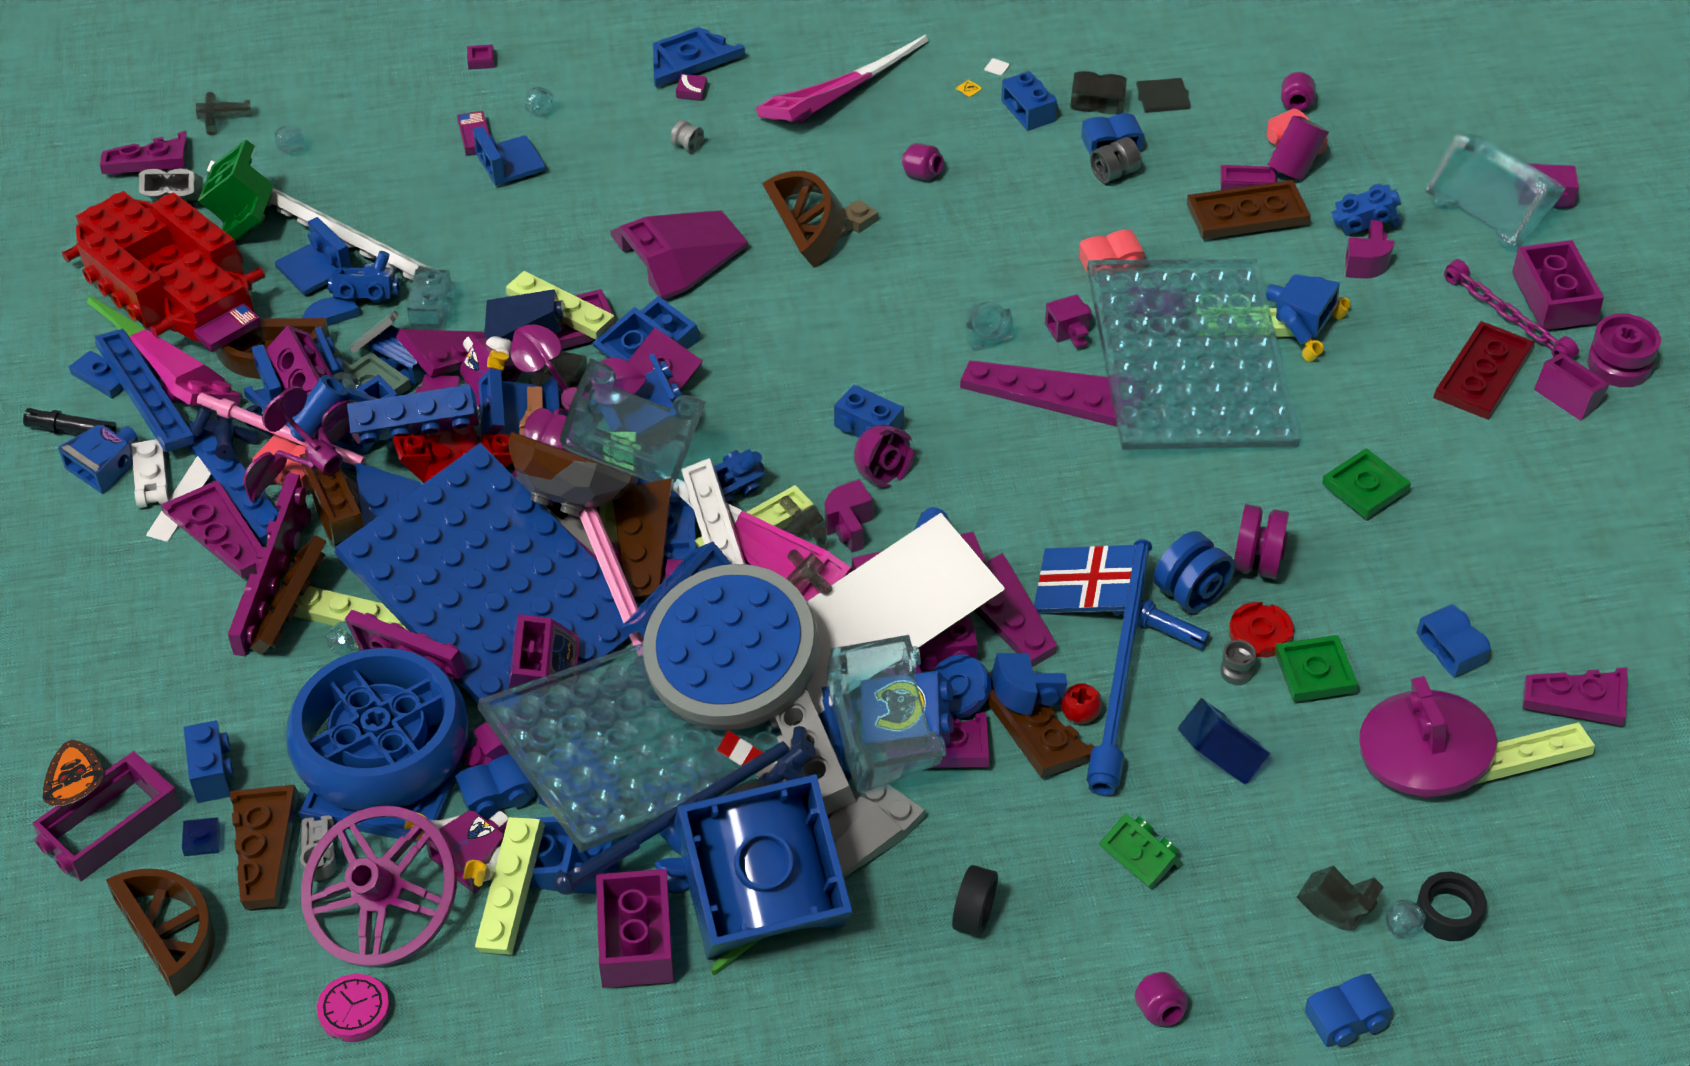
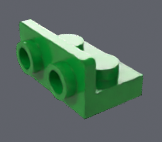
(1140, 851)

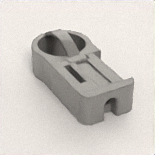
(311, 834)

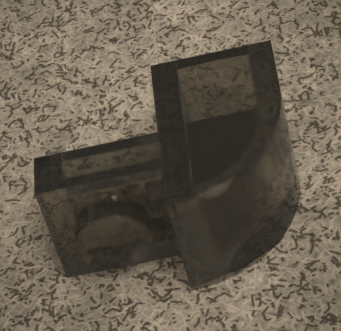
(1336, 900)

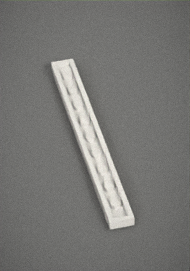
(351, 237)

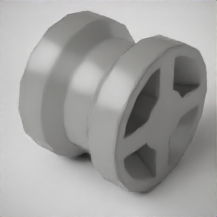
(687, 136)

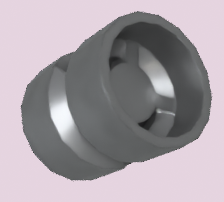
(1115, 160)

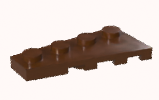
(642, 534)
(297, 582)
(1042, 737)
(263, 836)

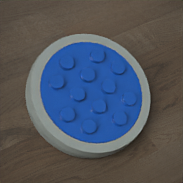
(731, 647)

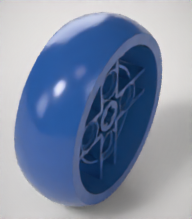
(377, 729)

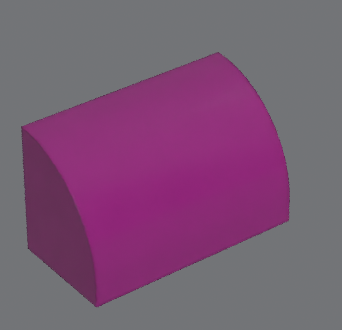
(1298, 147)
(1571, 386)

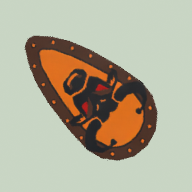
(71, 774)

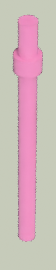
(229, 409)

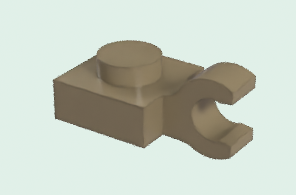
(858, 217)

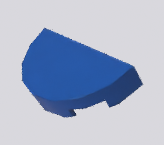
(332, 309)

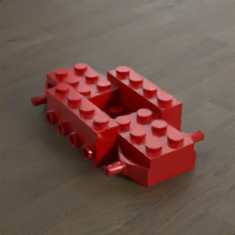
(161, 262)

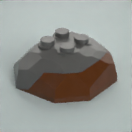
(565, 477)

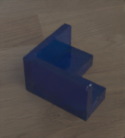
(1222, 741)

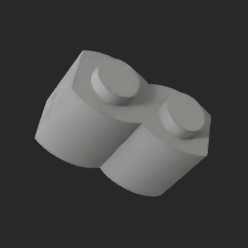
(158, 183)

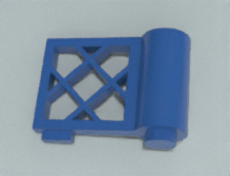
(320, 399)

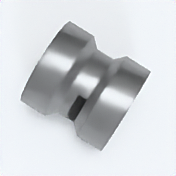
(1238, 662)

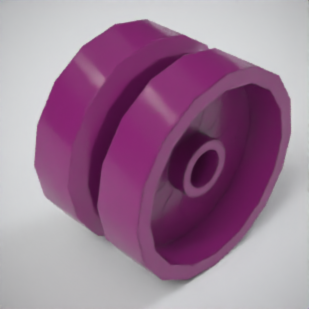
(1624, 350)
(1261, 541)

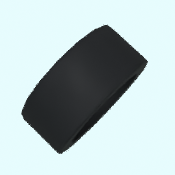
(1459, 886)
(975, 900)

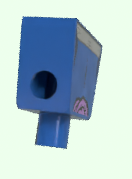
(99, 456)

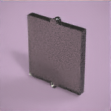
(1163, 95)

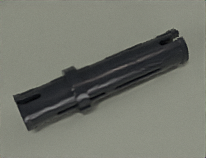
(59, 422)

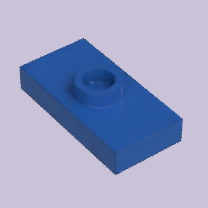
(97, 373)

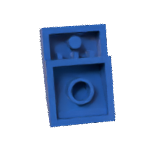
(634, 327)
(559, 852)

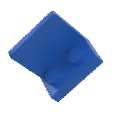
(506, 159)
(316, 262)

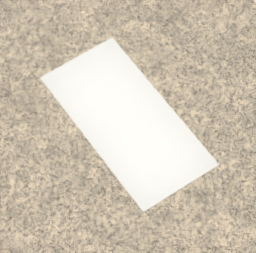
(905, 590)

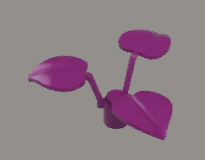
(532, 350)
(319, 453)

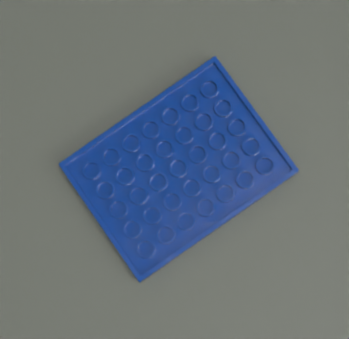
(472, 557)

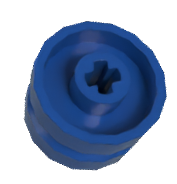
(1194, 571)

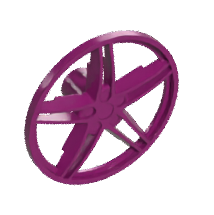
(378, 883)

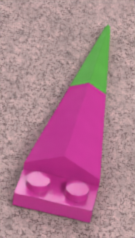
(178, 370)

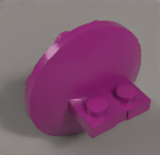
(1427, 742)

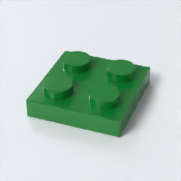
(1366, 483)
(1316, 668)

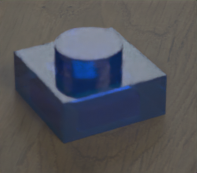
(201, 836)

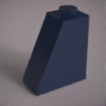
(509, 313)

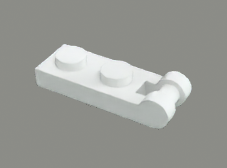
(149, 473)

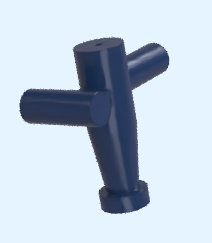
(224, 432)
(792, 763)

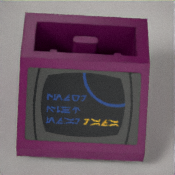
(540, 649)

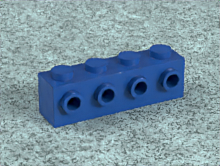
(413, 414)

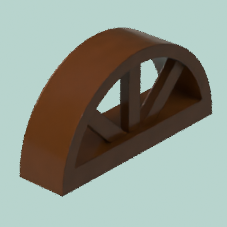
(825, 234)
(242, 361)
(333, 504)
(160, 885)

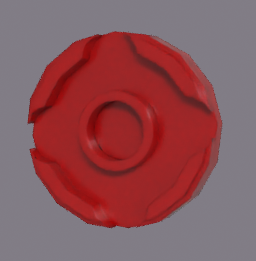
(1261, 627)

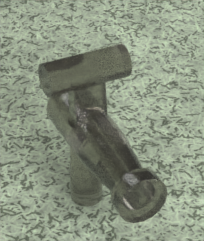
(213, 109)
(805, 522)
(807, 571)

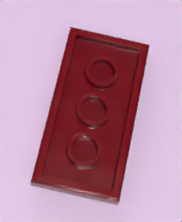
(1484, 370)

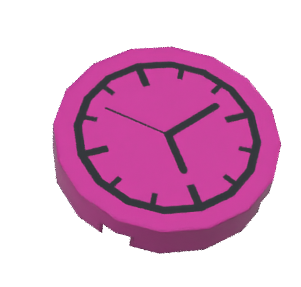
(353, 1007)

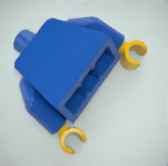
(1305, 308)

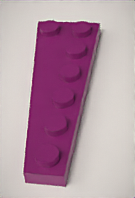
(1052, 390)
(271, 563)

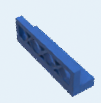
(696, 561)

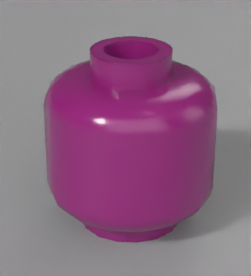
(1298, 91)
(922, 161)
(1161, 999)

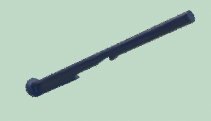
(567, 882)

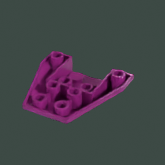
(680, 247)

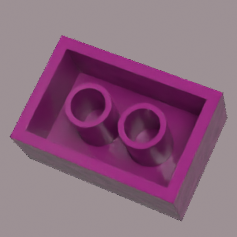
(1557, 285)
(634, 928)

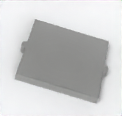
(374, 331)

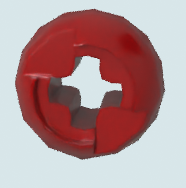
(1081, 703)

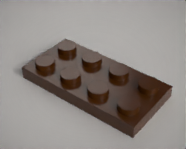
(1248, 209)

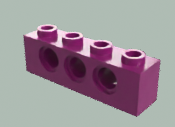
(297, 359)

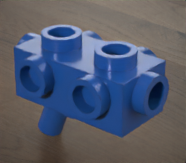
(1357, 211)
(370, 282)
(740, 473)

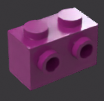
(954, 640)

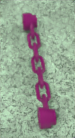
(1458, 272)

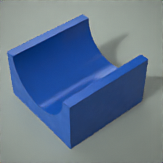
(761, 864)

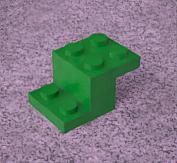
(237, 191)

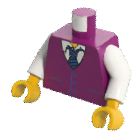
(486, 355)
(473, 843)

